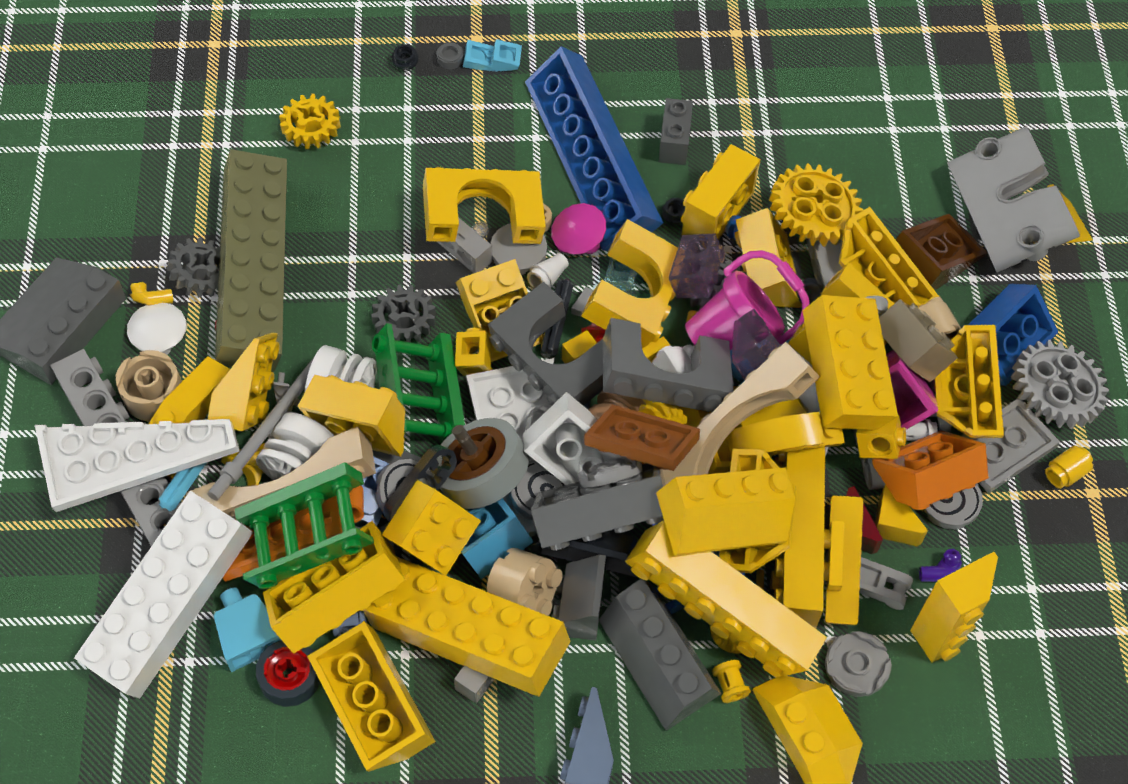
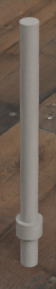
(233, 470)

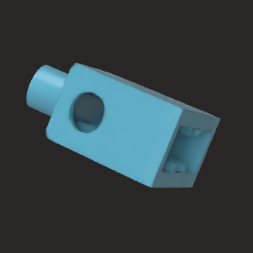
(243, 628)

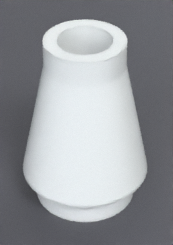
(547, 270)

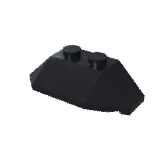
(613, 545)

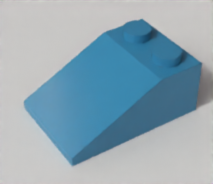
(494, 536)

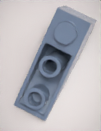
(592, 752)

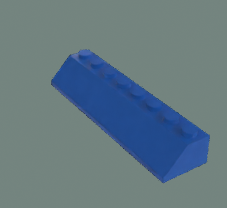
(590, 143)

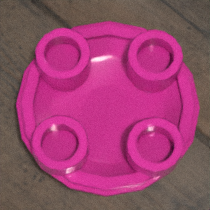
(579, 229)

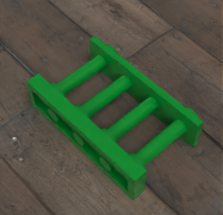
(441, 377)
(284, 505)

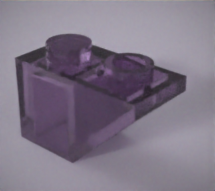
(751, 343)

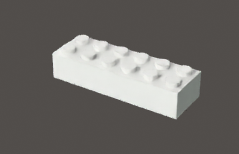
(163, 595)

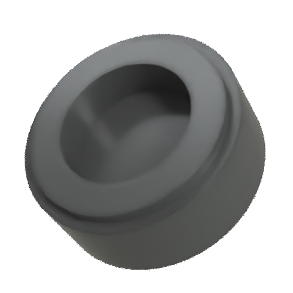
(450, 55)

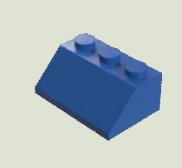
(1019, 322)

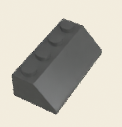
(658, 654)

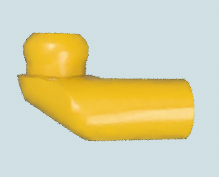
(141, 295)

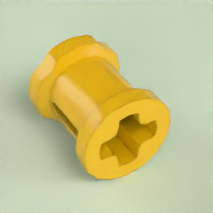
(731, 681)

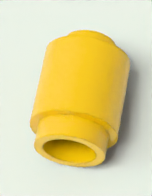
(1069, 467)

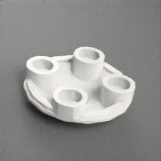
(156, 327)

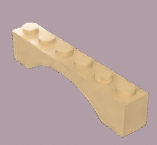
(778, 379)
(345, 447)

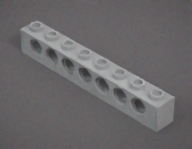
(73, 374)

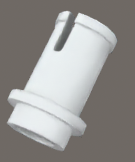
(921, 430)

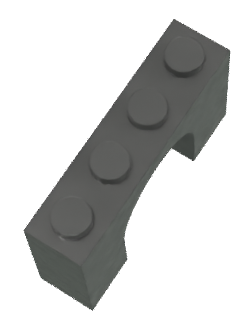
(522, 325)
(633, 375)

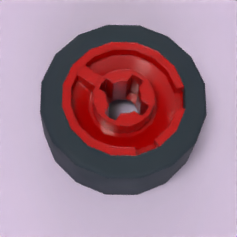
(300, 683)

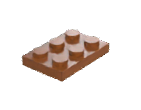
(642, 437)

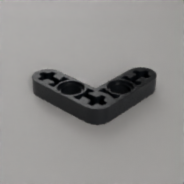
(430, 462)

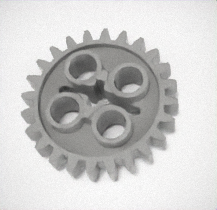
(1060, 384)

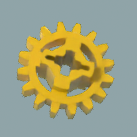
(310, 121)

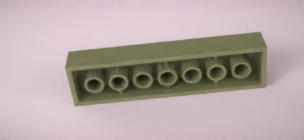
(251, 254)

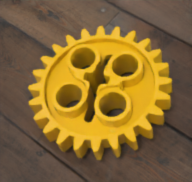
(814, 204)

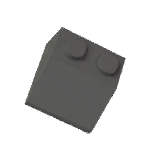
(581, 597)

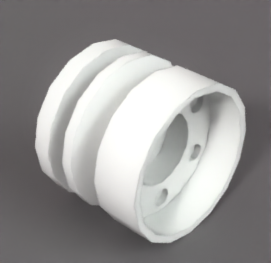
(334, 362)
(293, 444)

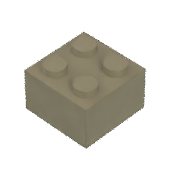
(917, 339)

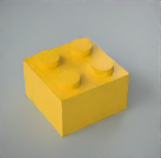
(431, 527)

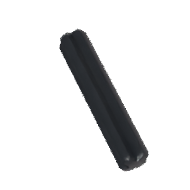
(553, 335)

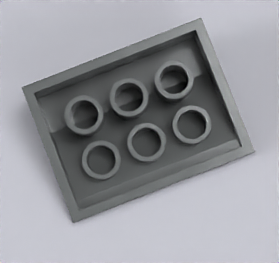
(58, 316)
(584, 513)

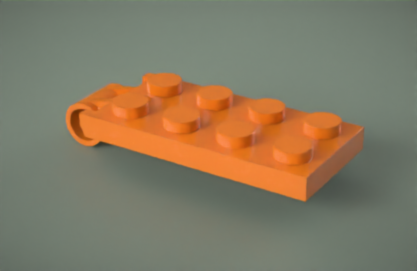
(247, 557)

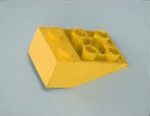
(490, 294)
(245, 387)

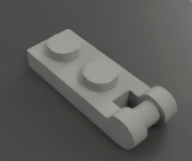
(873, 580)

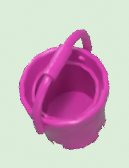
(739, 297)

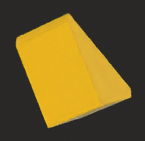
(898, 521)

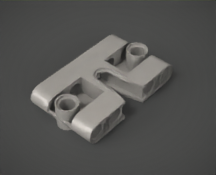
(1012, 224)

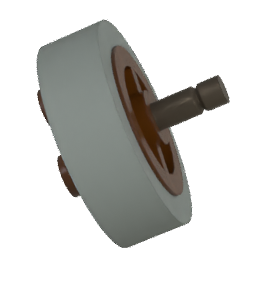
(487, 465)

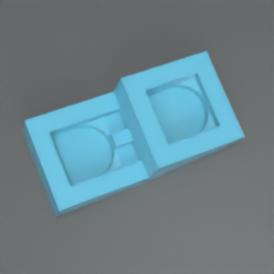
(500, 57)

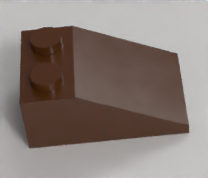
(940, 249)

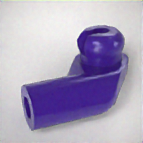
(948, 564)

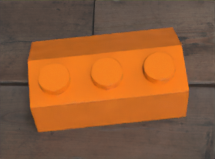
(933, 469)

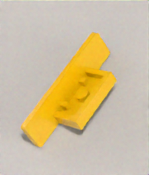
(844, 560)

